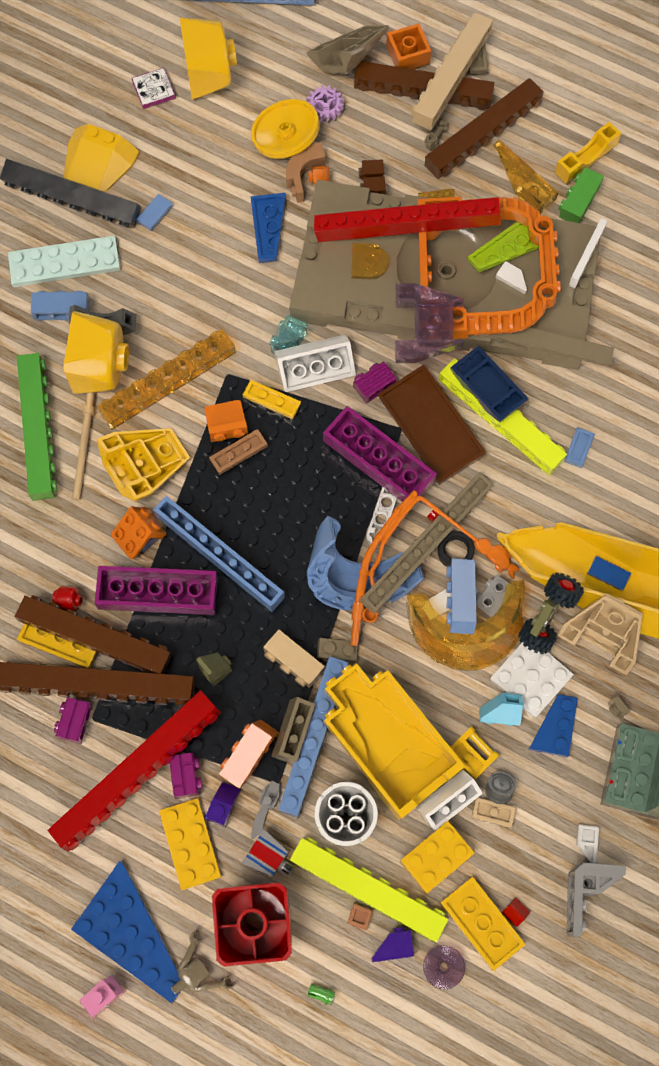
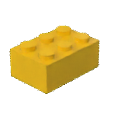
(436, 857)

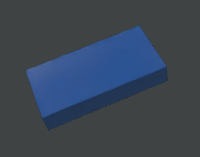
(609, 573)

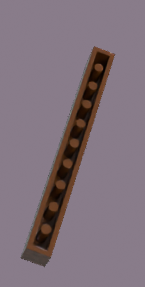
(96, 683)

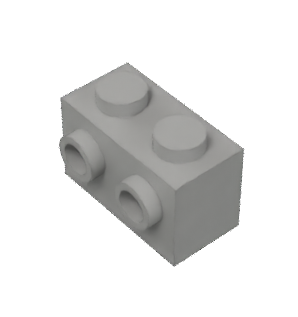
(491, 599)

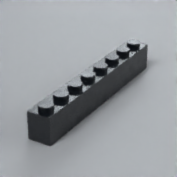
(70, 193)

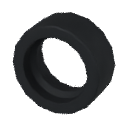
(455, 535)

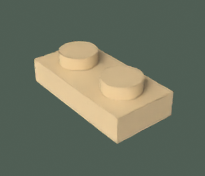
(493, 813)

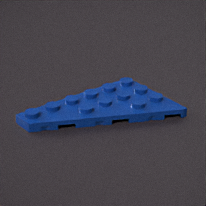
(126, 934)

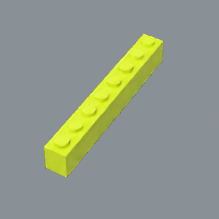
(514, 428)
(369, 890)

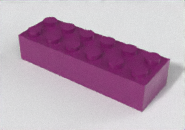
(378, 455)
(156, 590)

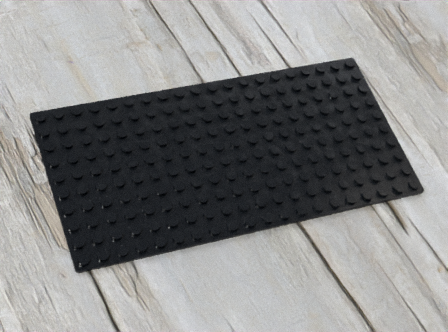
(270, 518)

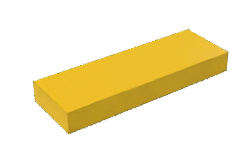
(271, 399)

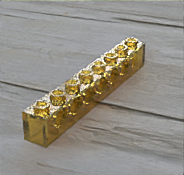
(163, 388)

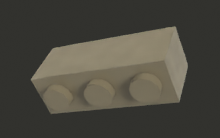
(293, 730)

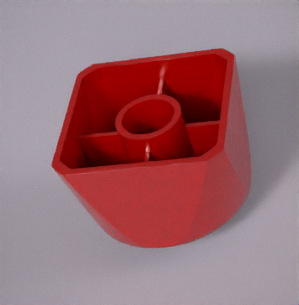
(233, 939)

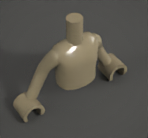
(195, 973)

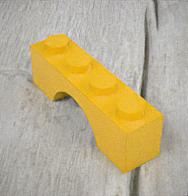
(600, 144)

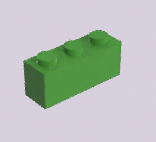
(580, 195)

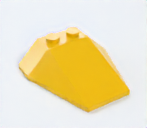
(98, 157)
(141, 459)

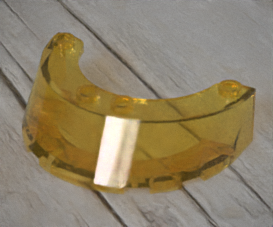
(468, 652)

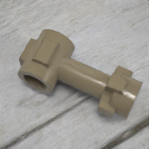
(431, 139)

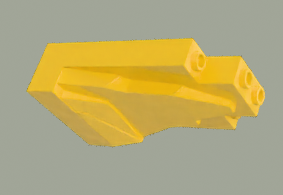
(389, 738)

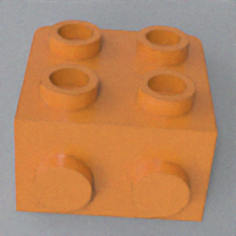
(226, 421)
(136, 529)

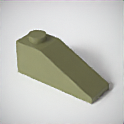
(214, 667)

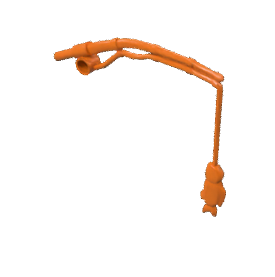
(495, 553)

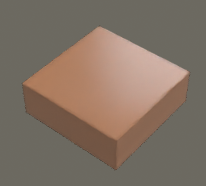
(360, 917)

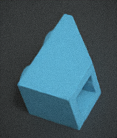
(503, 709)

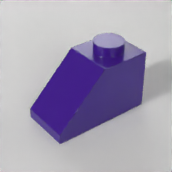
(222, 804)
(395, 946)

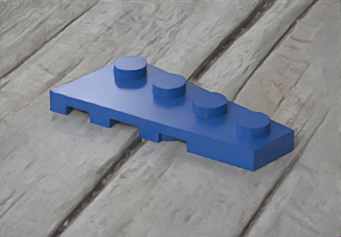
(267, 220)

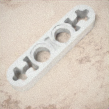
(380, 510)

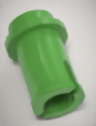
(321, 994)

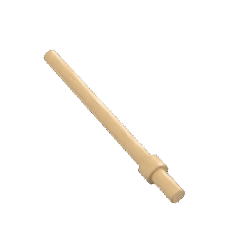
(88, 411)

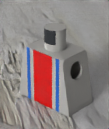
(268, 856)

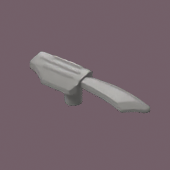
(267, 801)

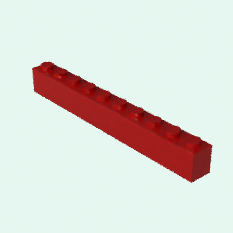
(407, 219)
(133, 772)

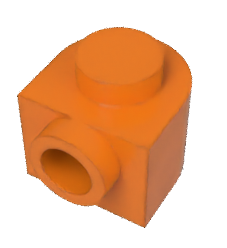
(319, 173)

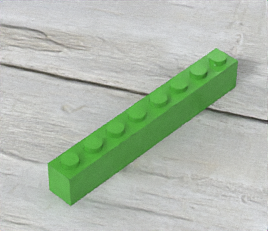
(35, 427)

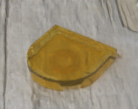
(368, 261)

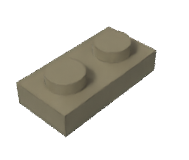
(479, 64)
(337, 649)

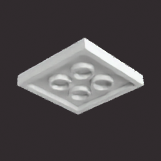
(533, 676)

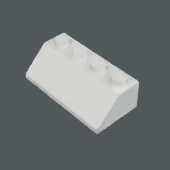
(315, 363)

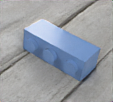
(56, 304)

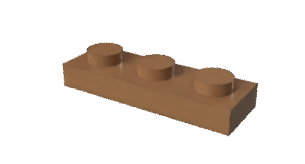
(238, 452)

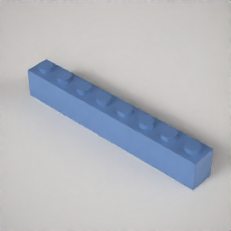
(219, 553)
(304, 767)

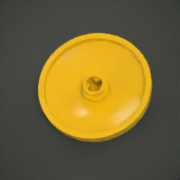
(285, 128)

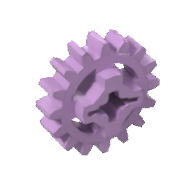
(326, 102)

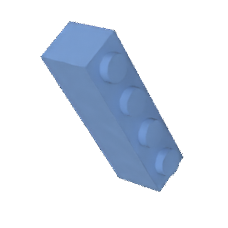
(462, 596)

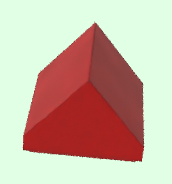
(515, 912)

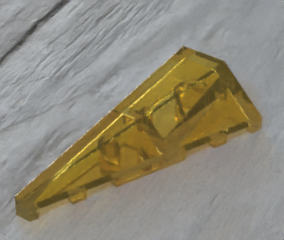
(524, 180)

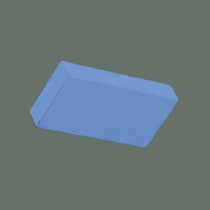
(154, 212)
(579, 447)

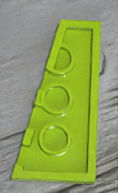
(504, 247)

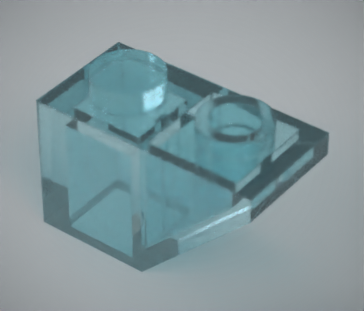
(289, 335)

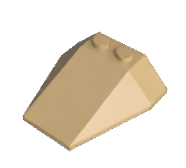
(610, 627)

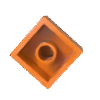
(408, 47)

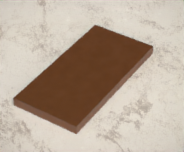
(431, 424)

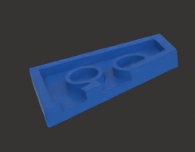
(557, 728)

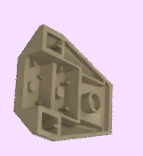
(347, 50)

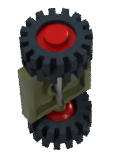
(561, 592)

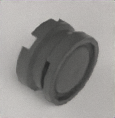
(500, 787)

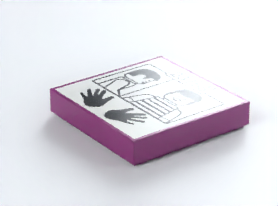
(153, 88)

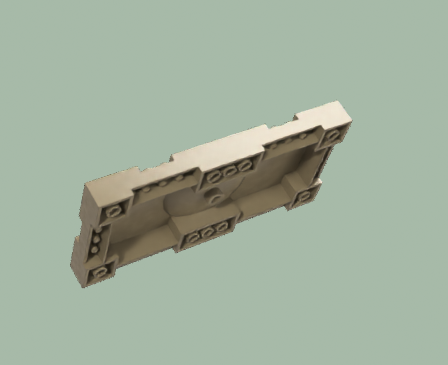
(328, 295)

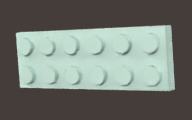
(63, 261)

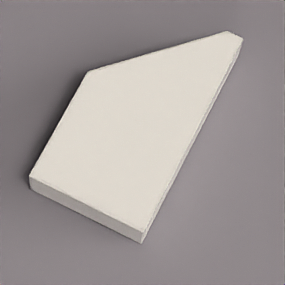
(512, 276)
(588, 841)

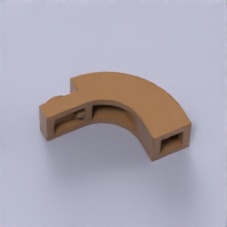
(300, 164)

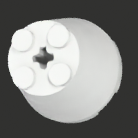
(350, 799)

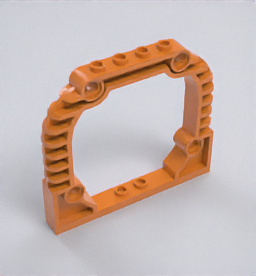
(517, 319)

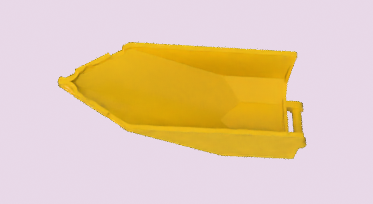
(572, 551)

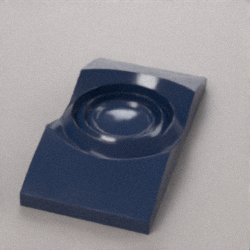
(488, 384)

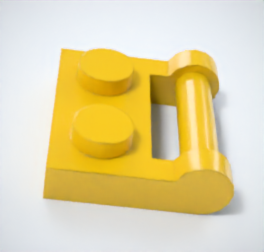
(473, 762)

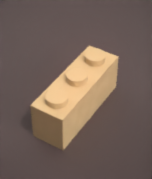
(293, 659)

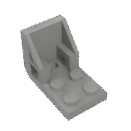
(598, 879)

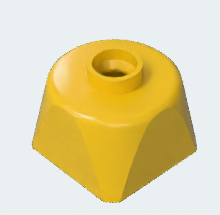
(207, 55)
(94, 354)

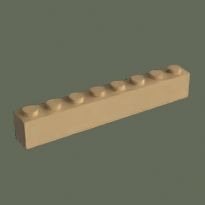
(452, 71)

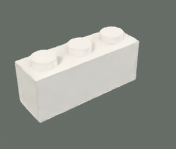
(449, 800)

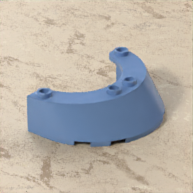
(336, 578)

